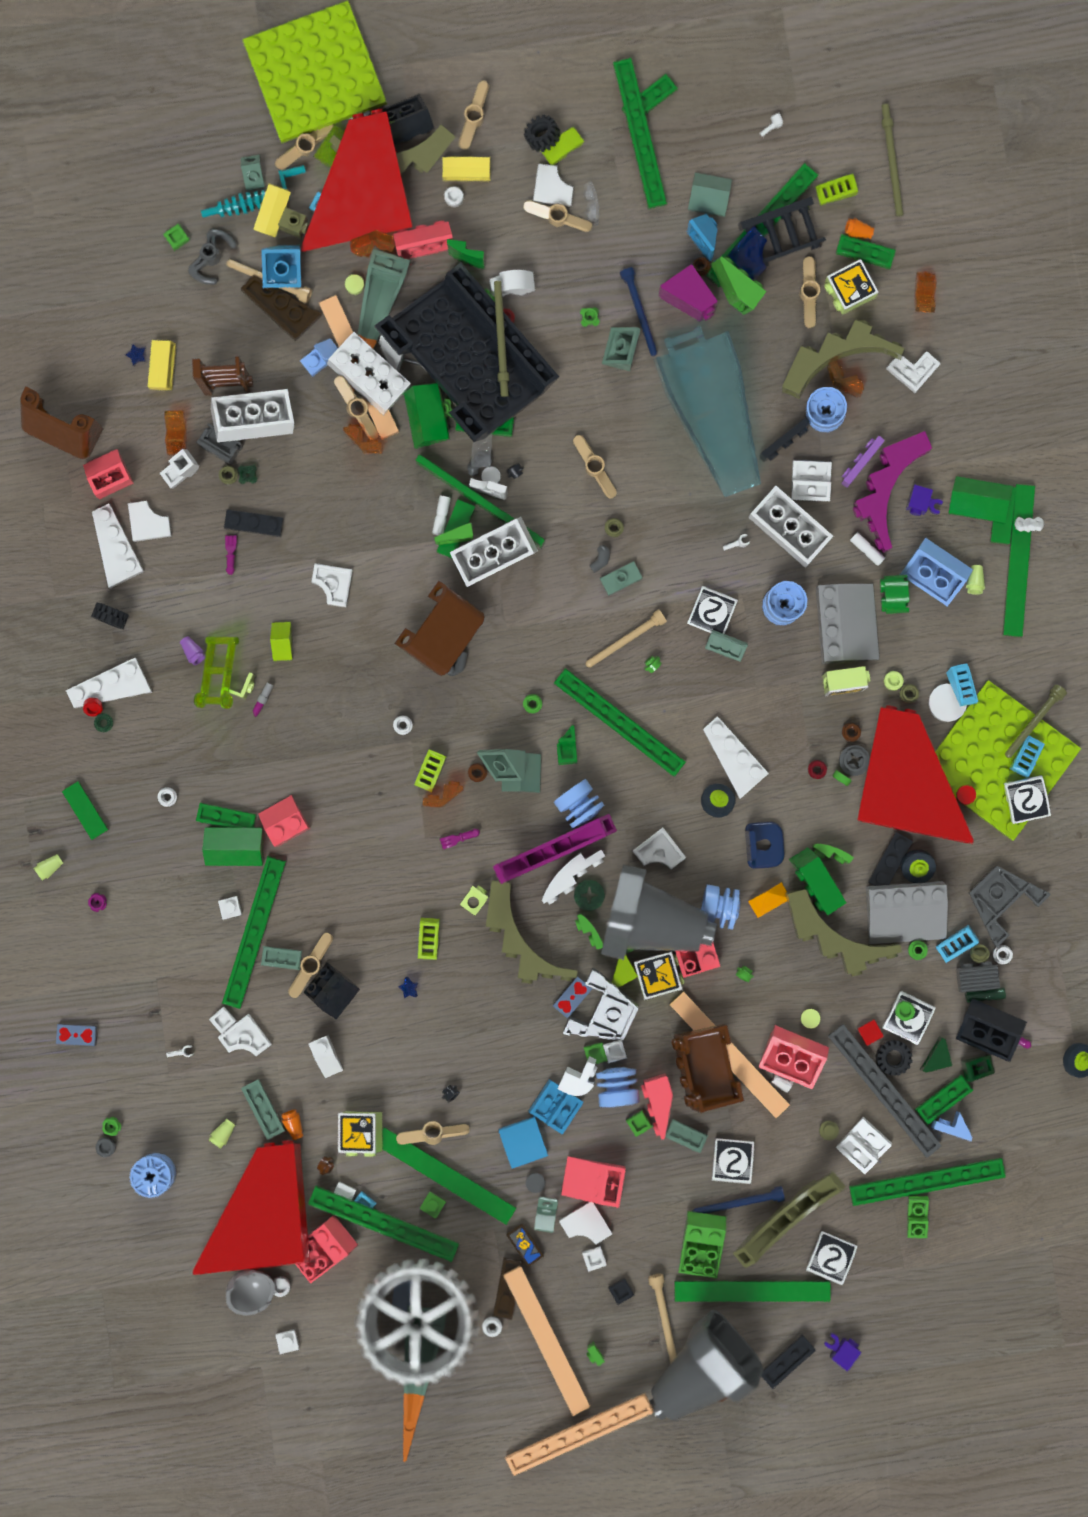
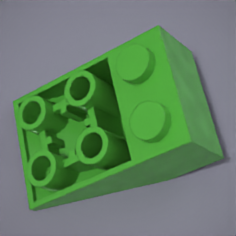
(737, 286)
(702, 1244)

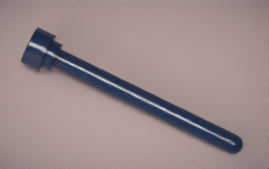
(628, 276)
(776, 1195)

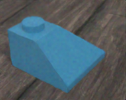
(703, 233)
(281, 266)

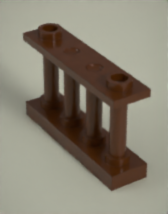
(221, 376)

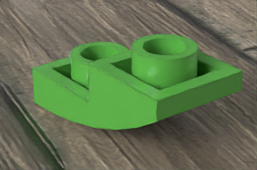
(826, 851)
(584, 925)
(917, 1217)

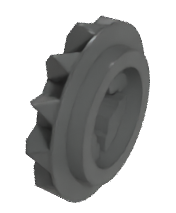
(863, 763)

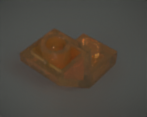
(364, 244)
(924, 292)
(850, 385)
(176, 431)
(356, 435)
(450, 791)

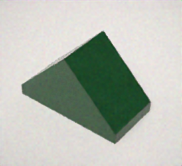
(938, 1057)
(977, 1068)

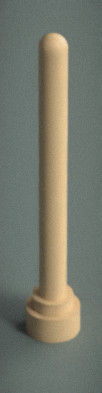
(303, 293)
(656, 619)
(656, 1282)

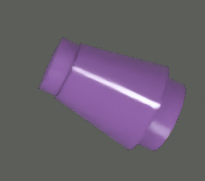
(192, 651)

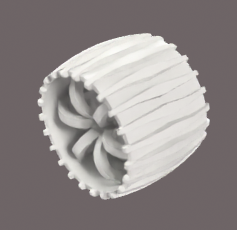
(375, 1347)

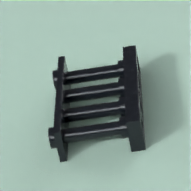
(785, 214)

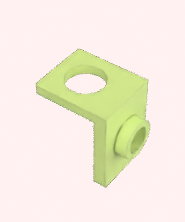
(247, 688)
(480, 894)

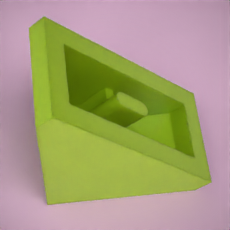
(281, 641)
(623, 972)

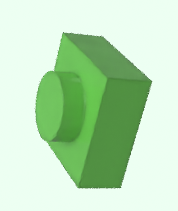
(432, 1205)
(594, 1354)

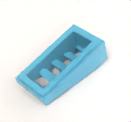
(965, 675)
(1020, 770)
(967, 929)

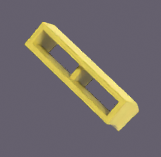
(466, 168)
(271, 210)
(161, 365)

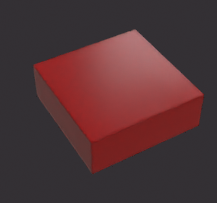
(870, 1032)

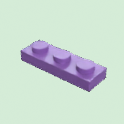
(861, 461)

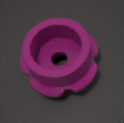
(102, 902)

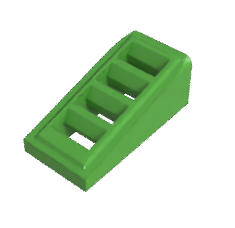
(460, 534)

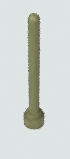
(1056, 693)

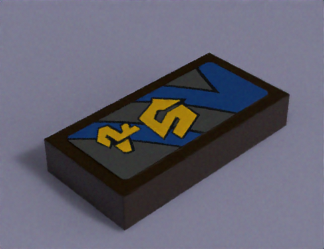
(525, 1245)

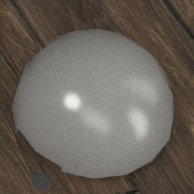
(249, 1292)

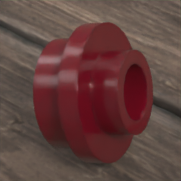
(823, 767)

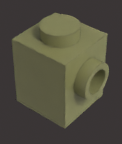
(293, 223)

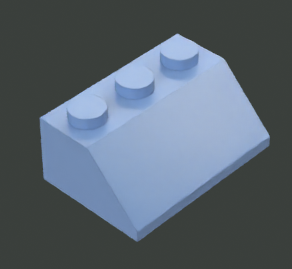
(936, 572)

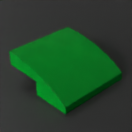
(459, 251)

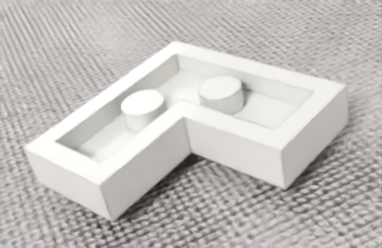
(913, 375)

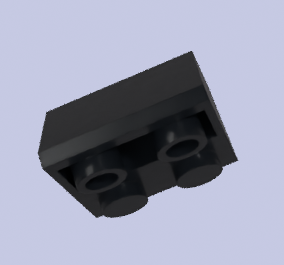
(331, 991)

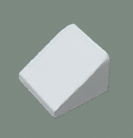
(781, 1083)

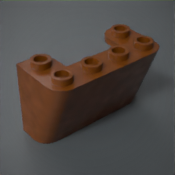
(443, 632)
(706, 1068)

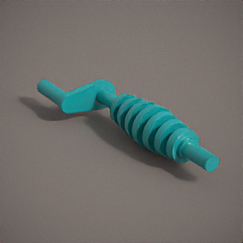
(250, 201)

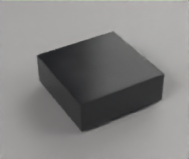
(621, 1291)

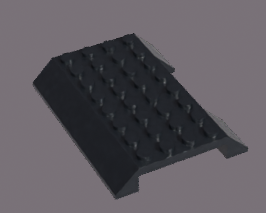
(456, 342)

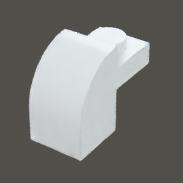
(514, 282)
(180, 467)
(576, 1082)

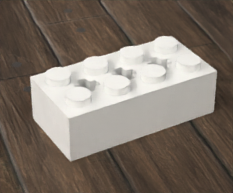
(368, 361)
(252, 415)
(790, 514)
(482, 547)

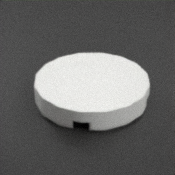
(944, 704)

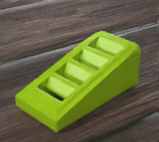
(834, 183)
(442, 758)
(428, 922)

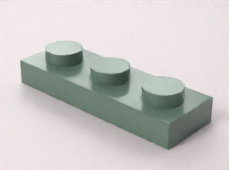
(263, 1109)

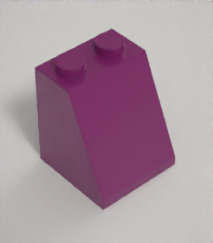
(689, 294)

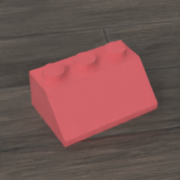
(422, 240)
(794, 1057)

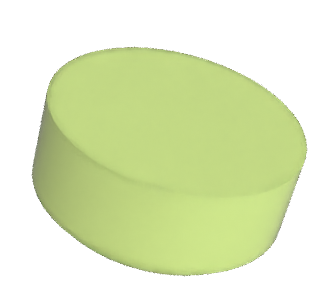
(354, 284)
(893, 680)
(810, 1018)

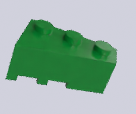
(817, 881)

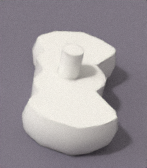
(1029, 524)

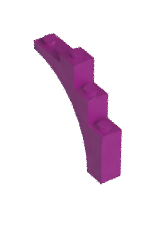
(874, 506)
(555, 849)

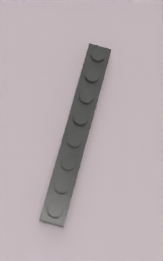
(884, 1090)

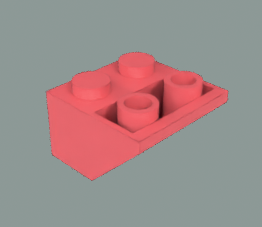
(107, 474)
(697, 961)

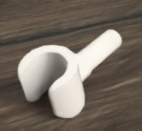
(776, 123)
(736, 543)
(180, 1052)

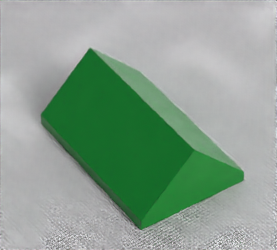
(426, 415)
(980, 499)
(233, 846)

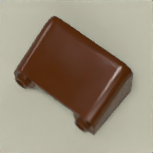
(74, 438)

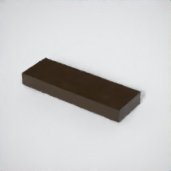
(505, 1300)

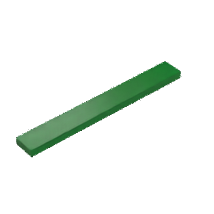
(639, 133)
(787, 195)
(473, 496)
(1018, 564)
(619, 722)
(254, 932)
(448, 1177)
(927, 1181)
(383, 1223)
(752, 1291)

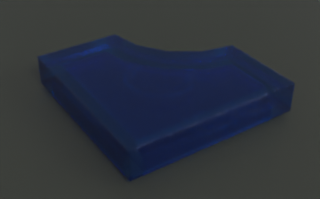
(748, 253)

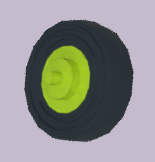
(718, 800)
(918, 866)
(1076, 1060)

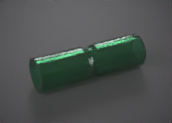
(982, 995)

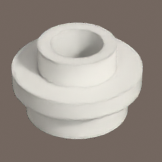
(398, 720)
(161, 797)
(1008, 956)
(492, 1333)

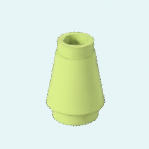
(975, 583)
(48, 867)
(222, 1133)

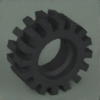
(536, 127)
(109, 615)
(905, 1062)

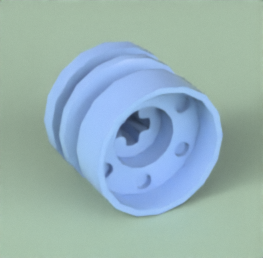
(822, 399)
(795, 601)
(579, 804)
(721, 906)
(617, 1087)
(155, 1164)

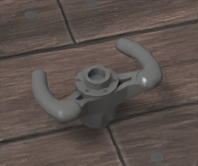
(210, 255)

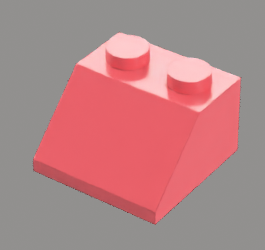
(283, 821)

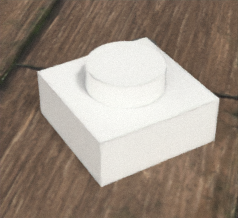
(230, 907)
(287, 1341)

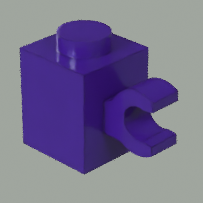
(921, 500)
(844, 1352)

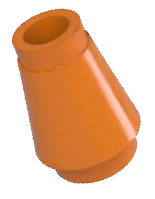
(857, 228)
(292, 1122)

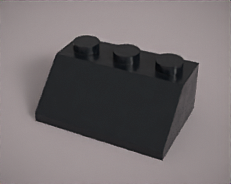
(408, 119)
(991, 1030)

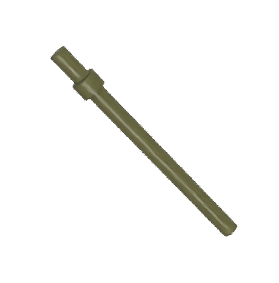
(887, 124)
(503, 376)

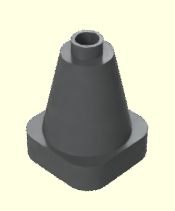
(653, 919)
(706, 1370)

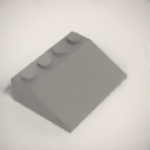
(847, 623)
(907, 912)

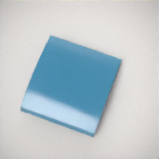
(555, 1107)
(523, 1142)

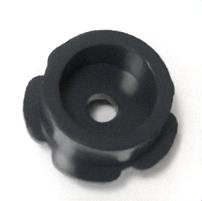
(515, 471)
(450, 1093)

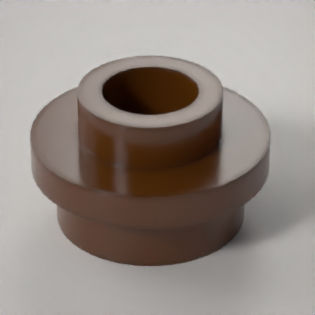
(701, 262)
(855, 727)
(472, 768)
(325, 1165)

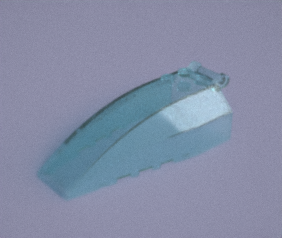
(710, 401)

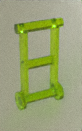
(225, 698)

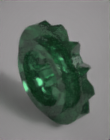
(595, 901)

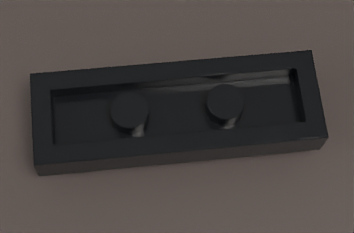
(785, 441)
(253, 523)
(890, 860)
(787, 1361)

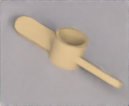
(470, 126)
(296, 152)
(546, 211)
(809, 302)
(349, 397)
(588, 456)
(304, 976)
(420, 1135)

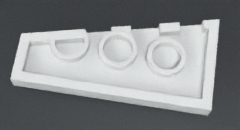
(116, 552)
(114, 684)
(736, 760)

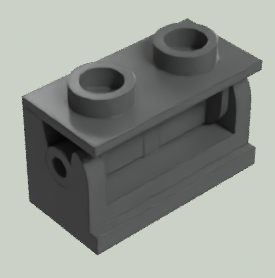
(225, 451)

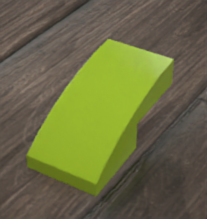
(568, 142)

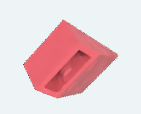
(660, 1099)
(593, 1181)
(326, 1248)

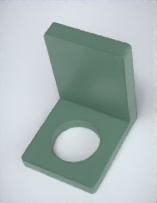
(252, 172)
(546, 1215)

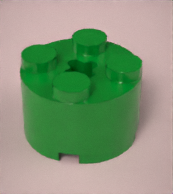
(895, 594)

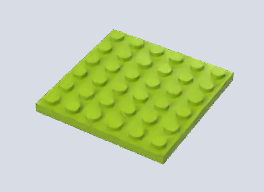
(314, 71)
(976, 754)

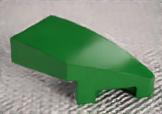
(567, 748)

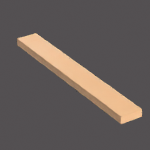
(342, 330)
(739, 1064)
(546, 1340)
(579, 1434)

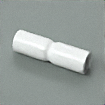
(442, 511)
(871, 552)

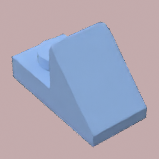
(318, 358)
(957, 1129)

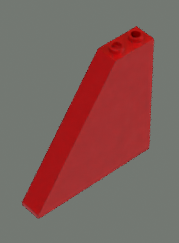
(362, 187)
(907, 783)
(264, 1216)

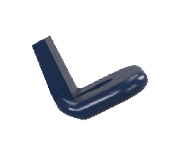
(759, 858)

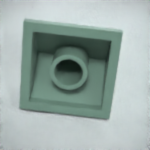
(710, 194)
(621, 347)
(504, 764)
(531, 782)

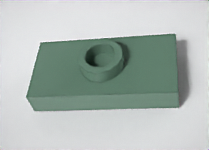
(621, 578)
(726, 645)
(281, 957)
(686, 1135)

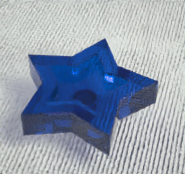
(136, 355)
(409, 988)

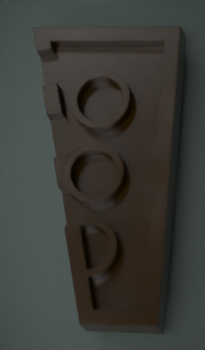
(285, 311)

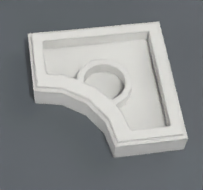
(550, 188)
(489, 488)
(146, 524)
(334, 582)
(659, 849)
(246, 1036)
(586, 1222)

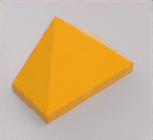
(768, 900)

